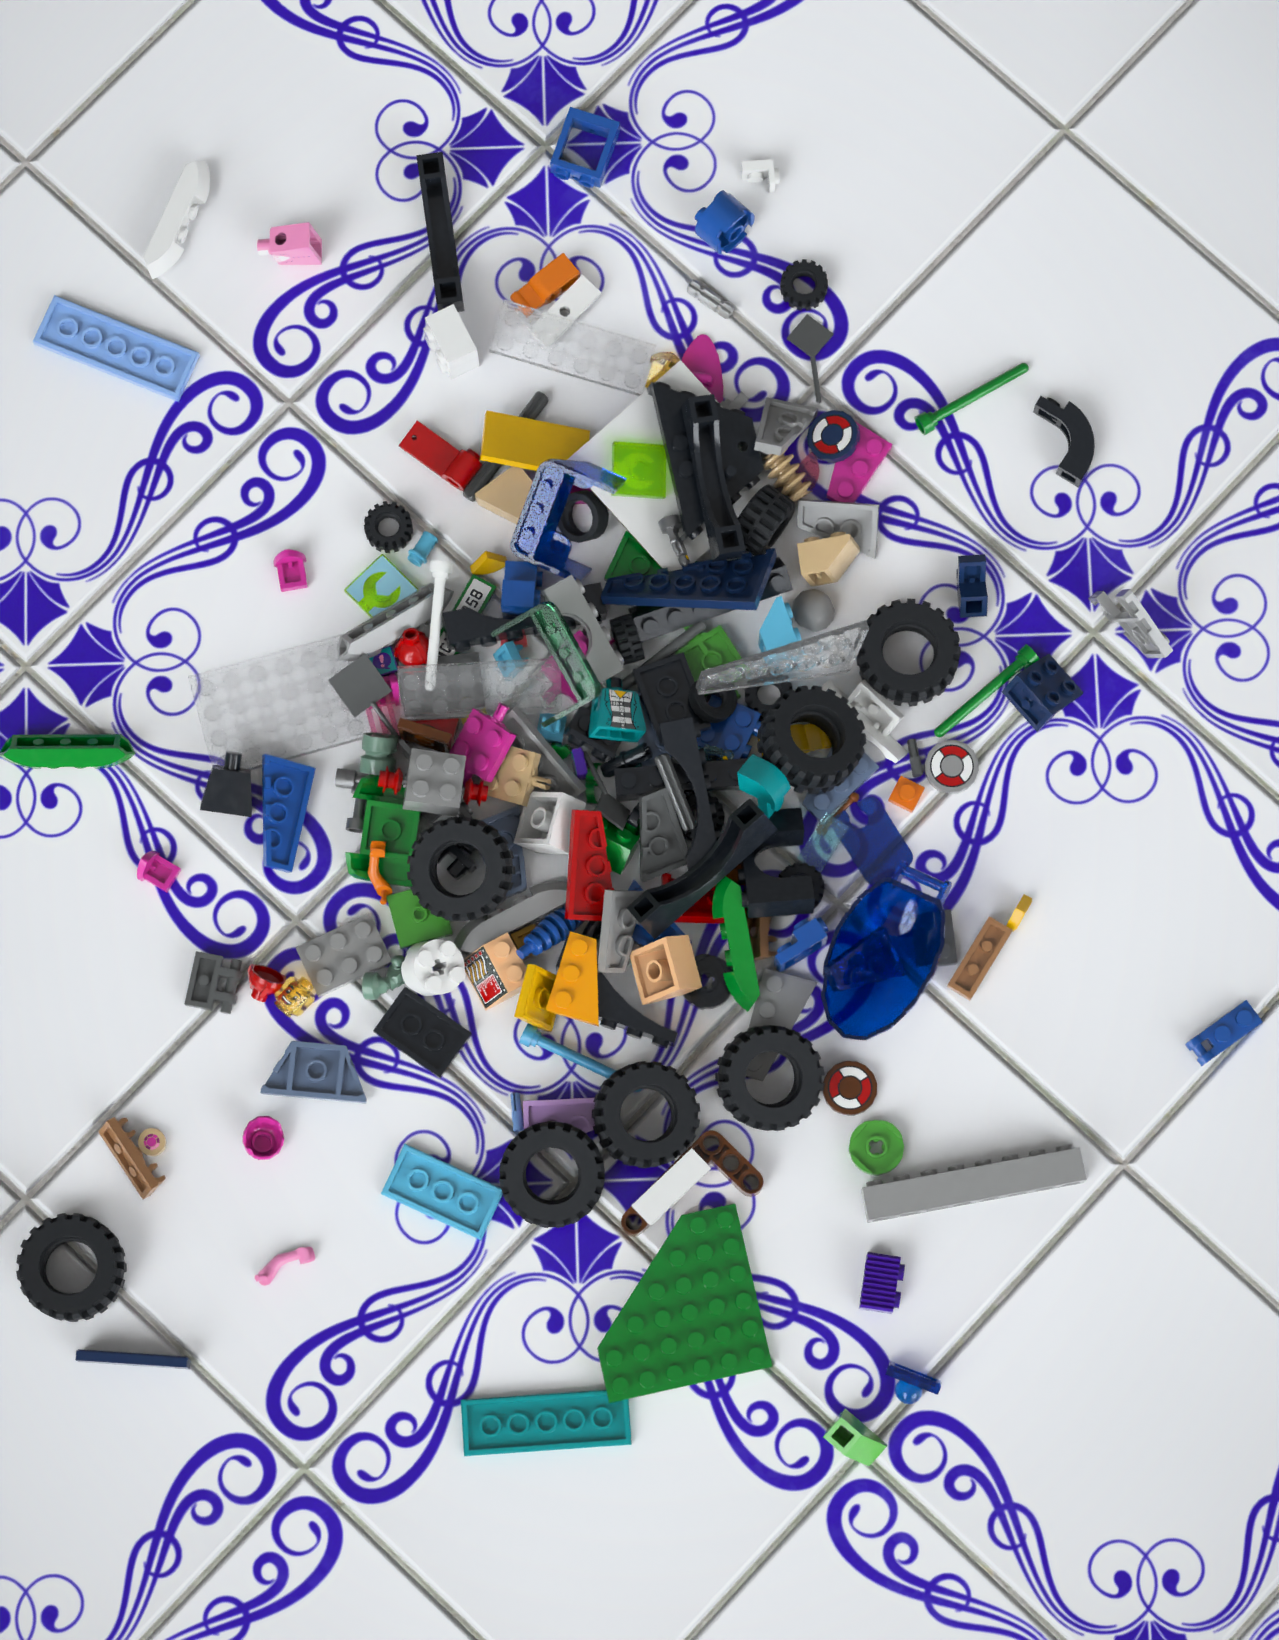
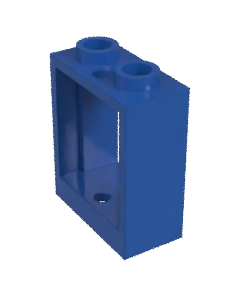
(589, 123)

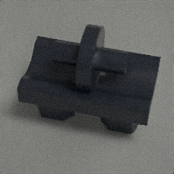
(462, 862)

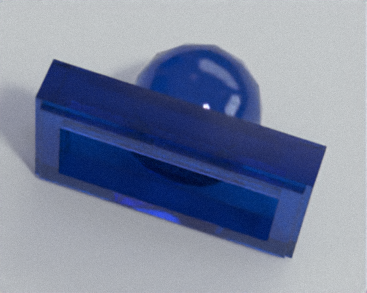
(911, 1383)

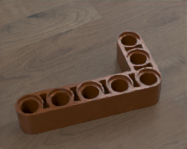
(716, 1159)

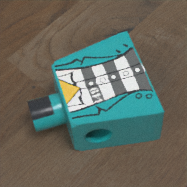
(617, 714)

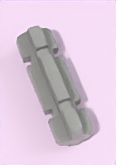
(710, 299)

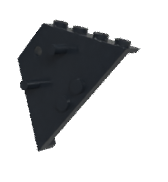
(739, 467)

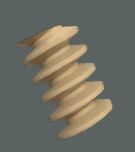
(786, 476)

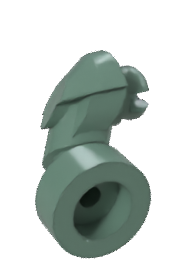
(374, 985)

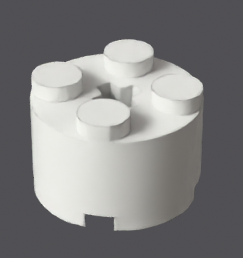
(447, 964)

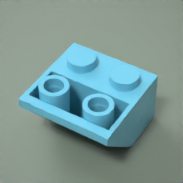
(777, 627)

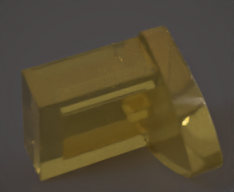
(660, 365)

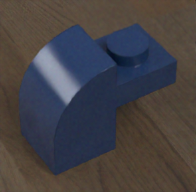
(972, 586)

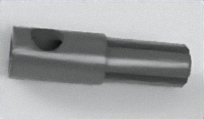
(915, 760)

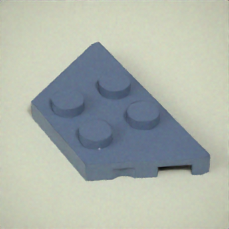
(315, 1073)

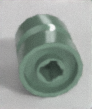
(378, 752)

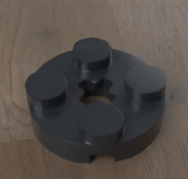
(718, 993)

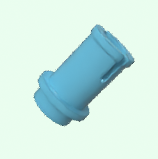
(422, 549)

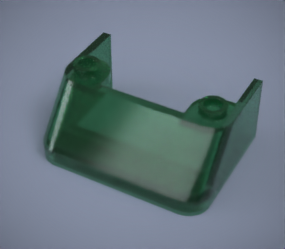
(564, 651)

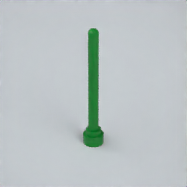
(927, 421)
(1024, 659)

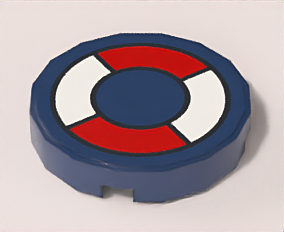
(833, 436)

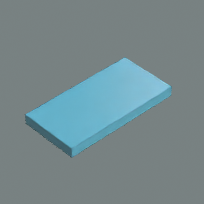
(442, 1192)

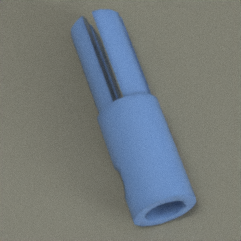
(517, 1116)

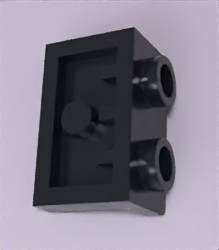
(578, 736)

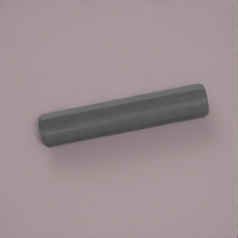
(675, 791)

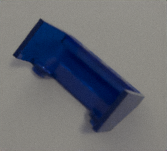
(536, 533)

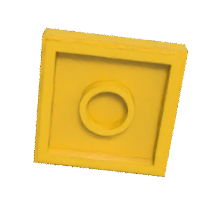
(535, 997)

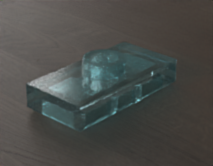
(823, 842)

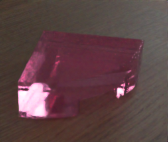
(811, 468)

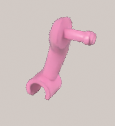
(268, 1273)

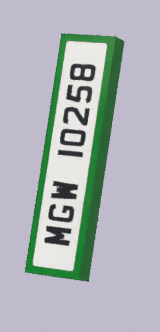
(474, 596)

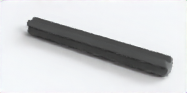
(489, 469)

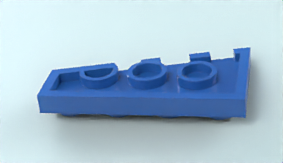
(285, 801)

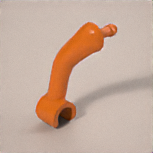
(382, 887)

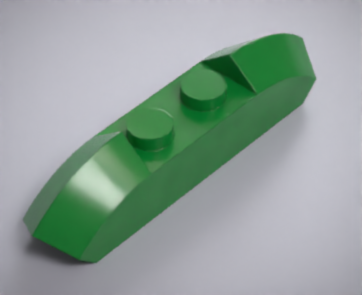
(67, 750)
(743, 979)

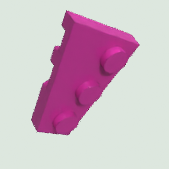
(855, 472)

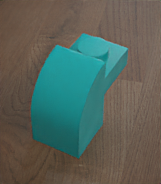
(763, 782)

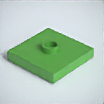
(414, 922)

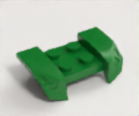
(385, 822)

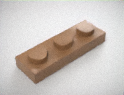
(979, 958)

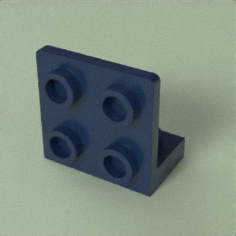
(1041, 691)

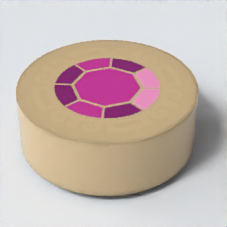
(152, 1142)

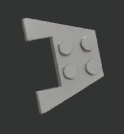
(1136, 622)

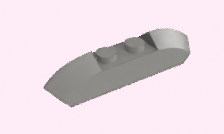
(389, 625)
(524, 912)

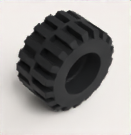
(765, 519)

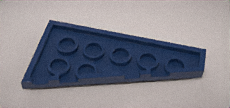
(701, 584)

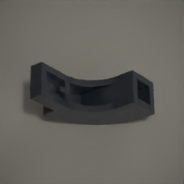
(1078, 435)

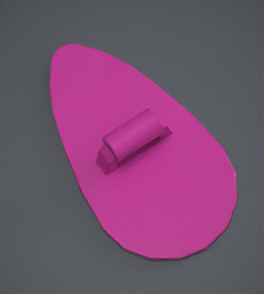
(704, 363)

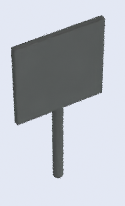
(362, 687)

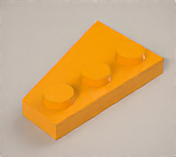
(577, 981)

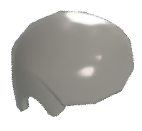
(813, 610)

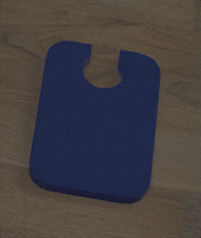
(876, 846)

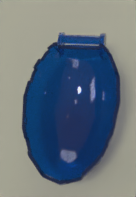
(918, 935)

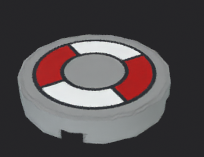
(951, 766)

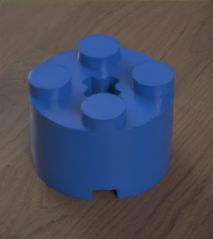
(723, 222)

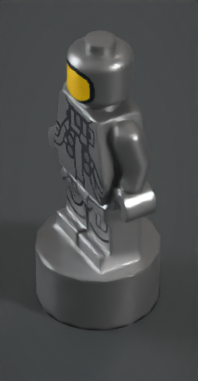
(670, 526)

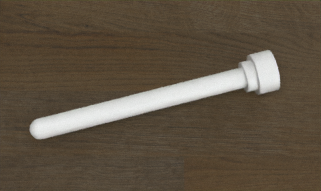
(440, 572)

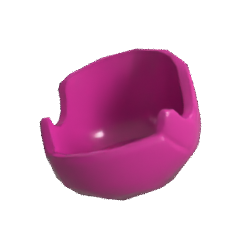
(263, 1138)

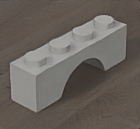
(570, 601)

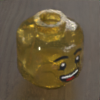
(294, 996)

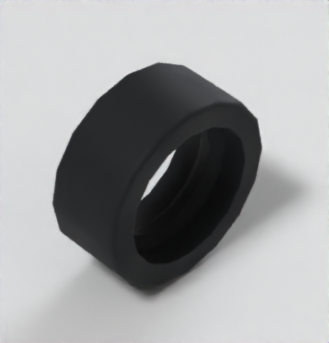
(599, 520)

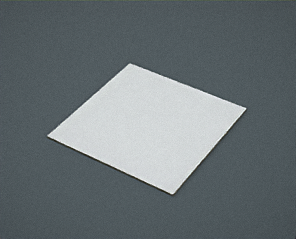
(641, 515)

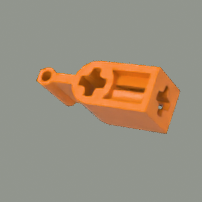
(547, 283)

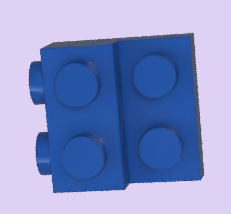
(734, 731)
(806, 940)

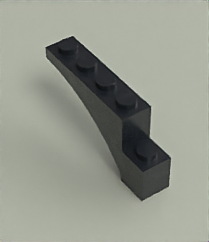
(616, 1012)

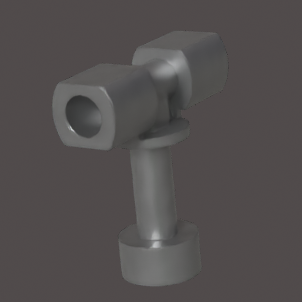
(350, 779)

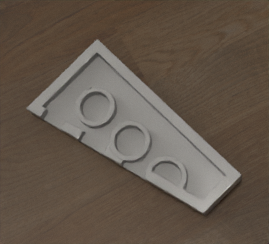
(550, 763)
(779, 1004)

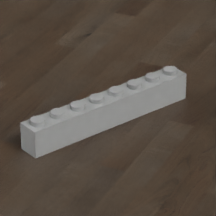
(973, 1184)

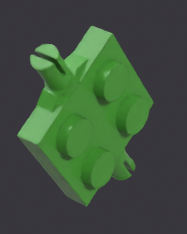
(709, 651)

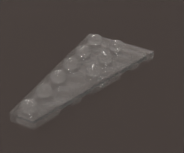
(800, 660)

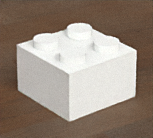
(452, 342)
(547, 822)

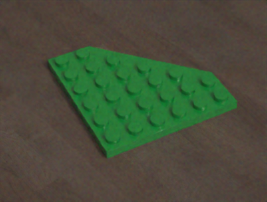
(689, 1313)

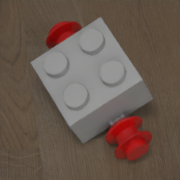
(434, 783)

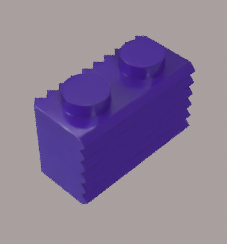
(880, 1283)

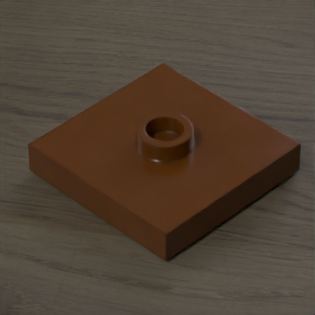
(425, 736)

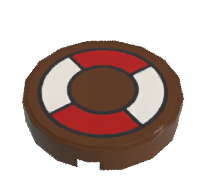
(850, 1088)

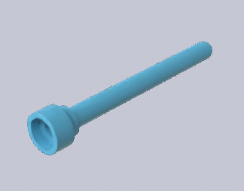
(533, 1037)

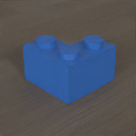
(520, 588)

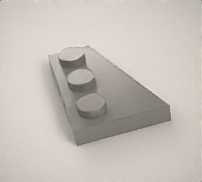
(782, 425)
(831, 517)
(616, 930)

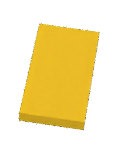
(527, 441)

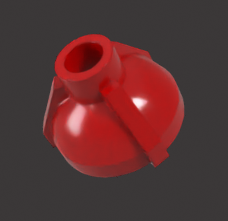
(412, 647)
(264, 981)

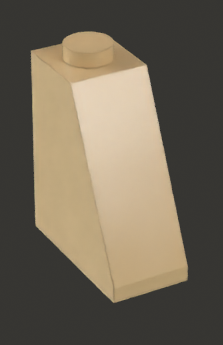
(506, 494)

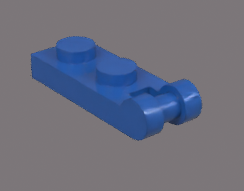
(1225, 1032)

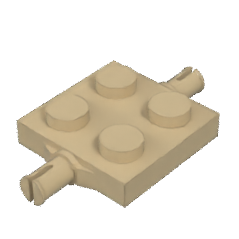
(517, 777)

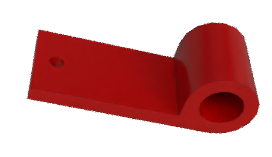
(440, 456)

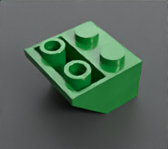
(620, 844)

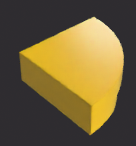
(488, 563)
(1019, 912)

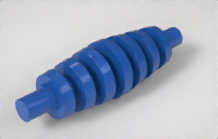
(548, 933)

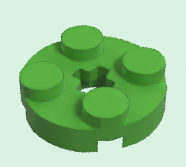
(876, 1131)

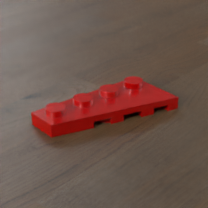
(587, 867)

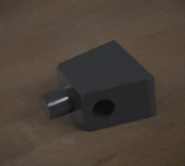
(228, 788)

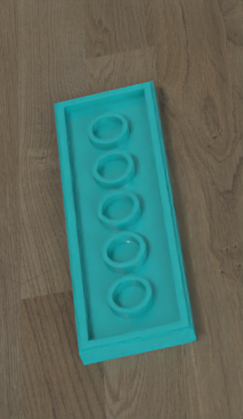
(544, 1423)

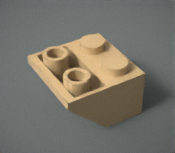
(827, 558)

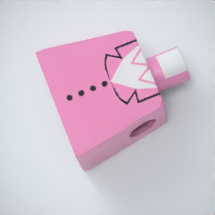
(293, 245)

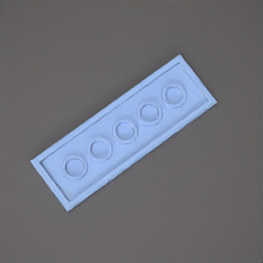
(116, 348)

